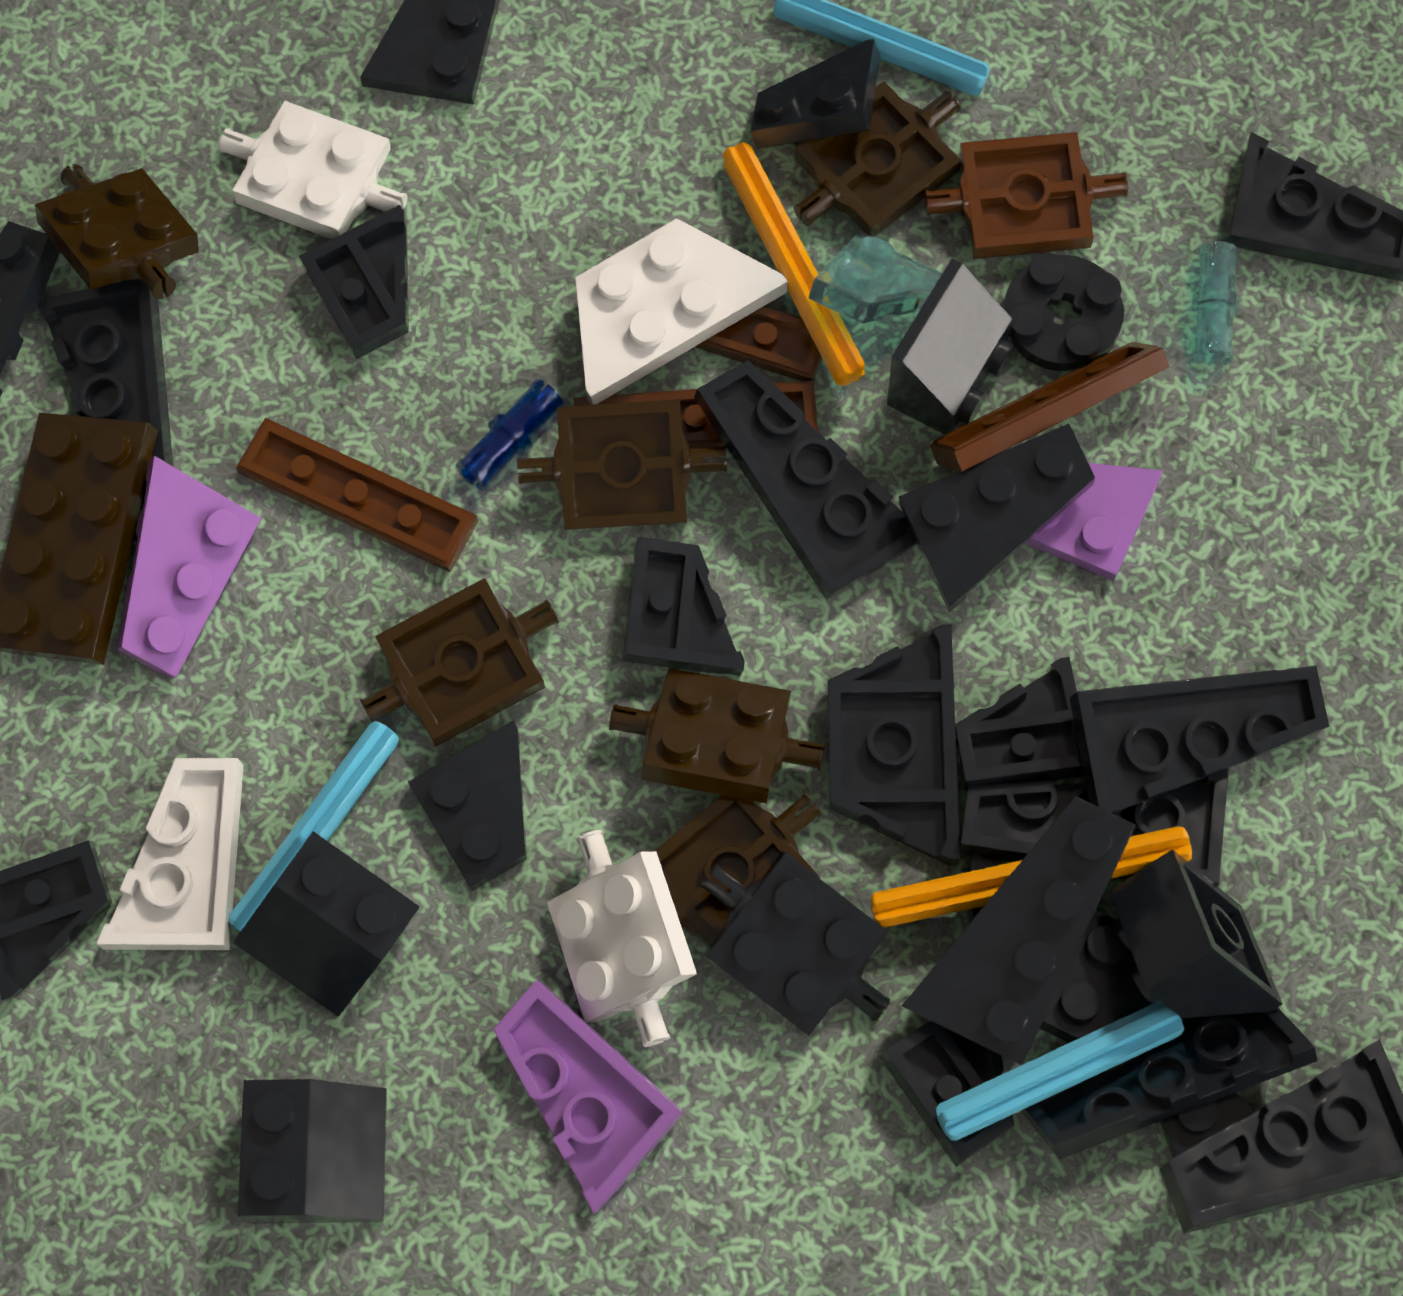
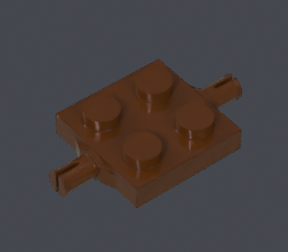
(1026, 195)

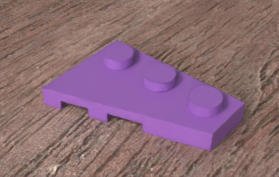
(1102, 521)
(180, 566)
(589, 1094)

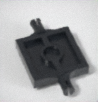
(795, 942)

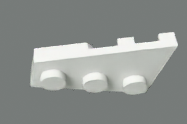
(187, 865)

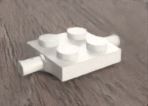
(311, 171)
(621, 938)

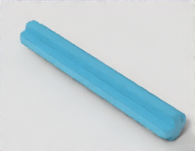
(892, 43)
(324, 813)
(1058, 1070)

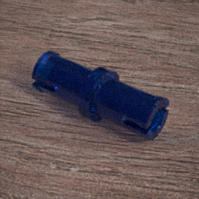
(509, 434)

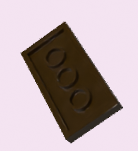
(72, 536)

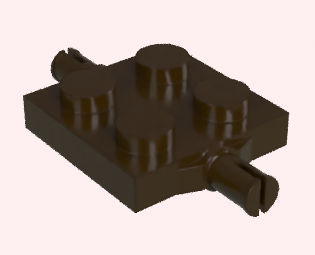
(881, 170)
(117, 229)
(622, 464)
(460, 662)
(716, 735)
(739, 840)

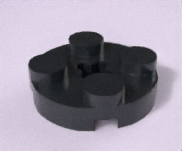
(1057, 280)

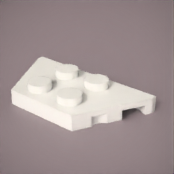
(662, 302)

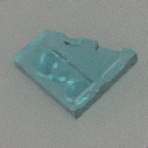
(872, 281)

